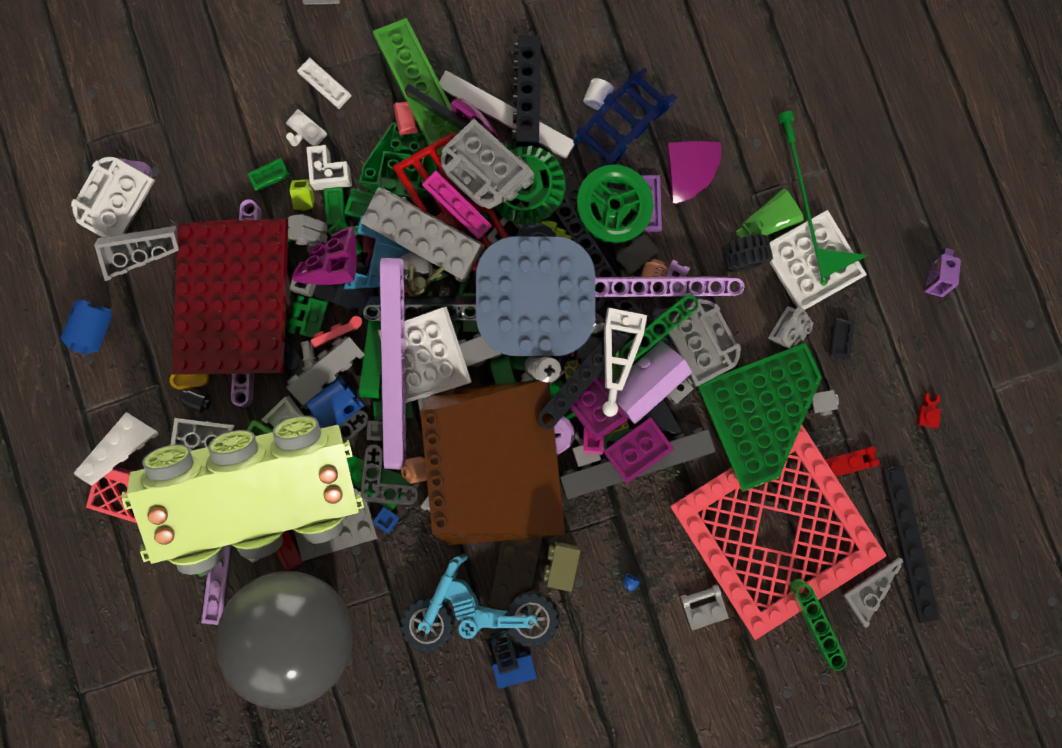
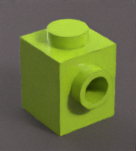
(302, 195)

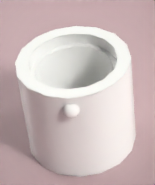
(597, 93)

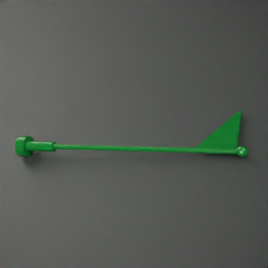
(827, 260)

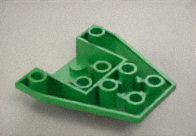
(389, 151)

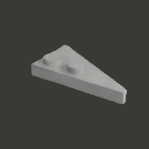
(866, 596)

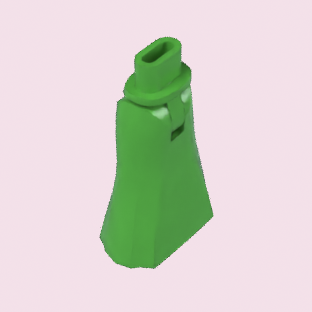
(773, 216)

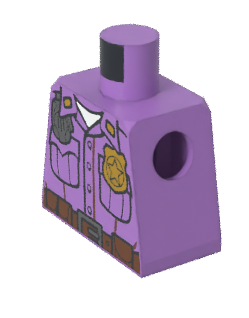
(943, 274)

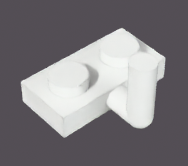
(305, 129)

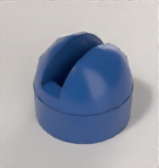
(630, 582)

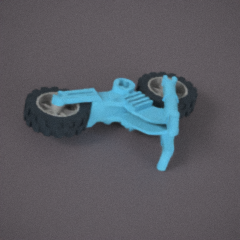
(469, 611)

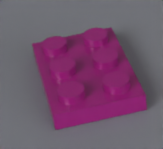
(590, 413)
(638, 450)

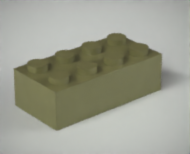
(562, 565)

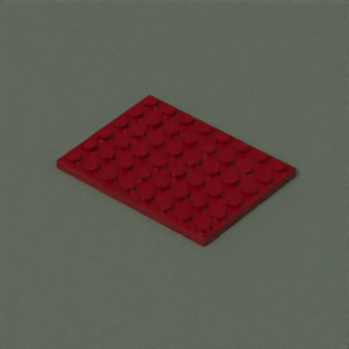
(230, 297)

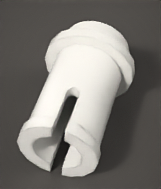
(308, 353)

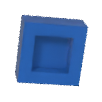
(386, 520)

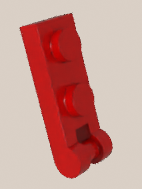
(853, 461)

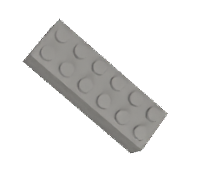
(422, 233)

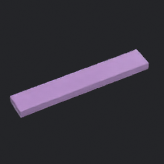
(216, 589)

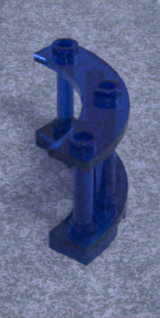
(638, 126)

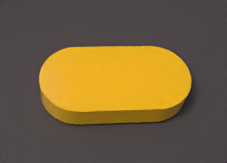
(188, 381)

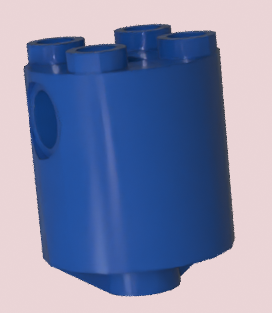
(86, 327)
(334, 404)

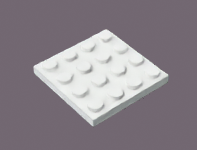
(797, 263)
(432, 356)

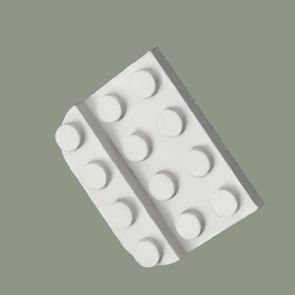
(111, 197)

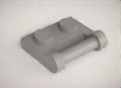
(706, 613)

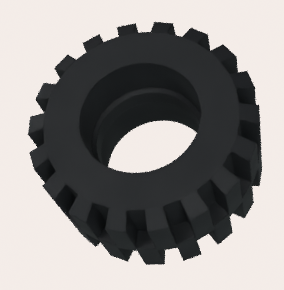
(746, 253)

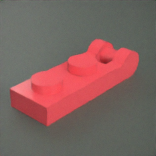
(336, 331)

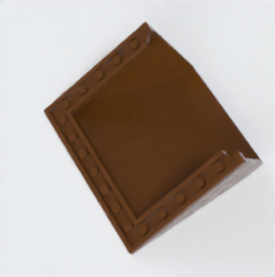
(492, 464)

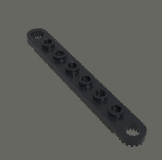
(582, 378)

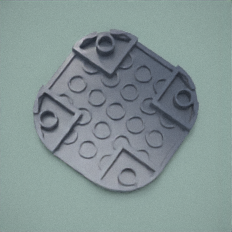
(535, 296)

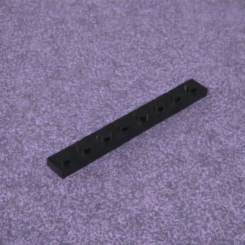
(910, 544)

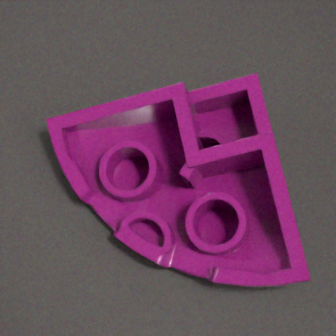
(469, 112)
(691, 167)
(330, 262)

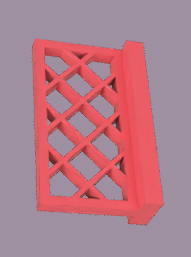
(117, 474)

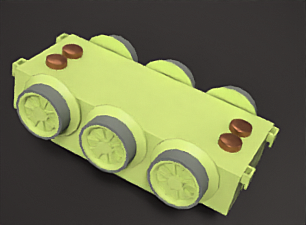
(242, 494)

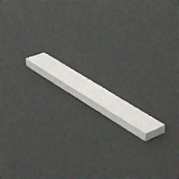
(503, 112)

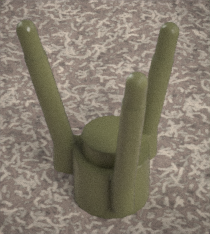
(418, 284)

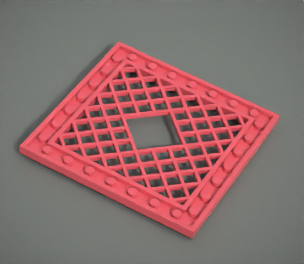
(763, 621)

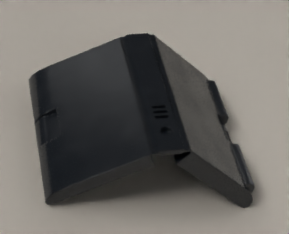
(348, 298)

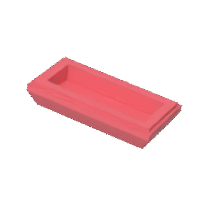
(405, 119)

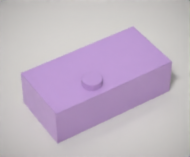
(651, 381)

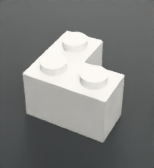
(323, 172)

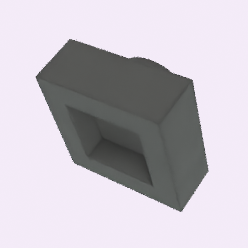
(375, 430)

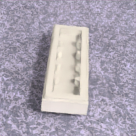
(324, 83)

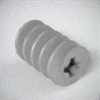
(542, 368)

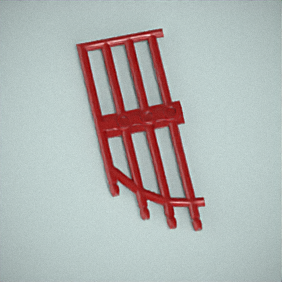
(445, 216)

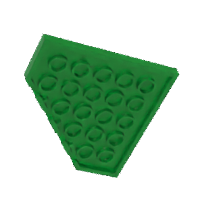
(761, 412)

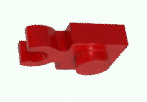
(929, 414)

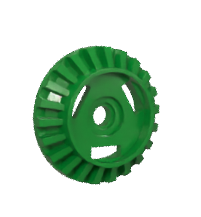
(634, 197)
(541, 201)

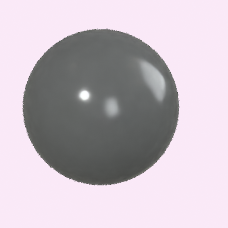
(284, 640)

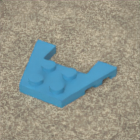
(383, 248)

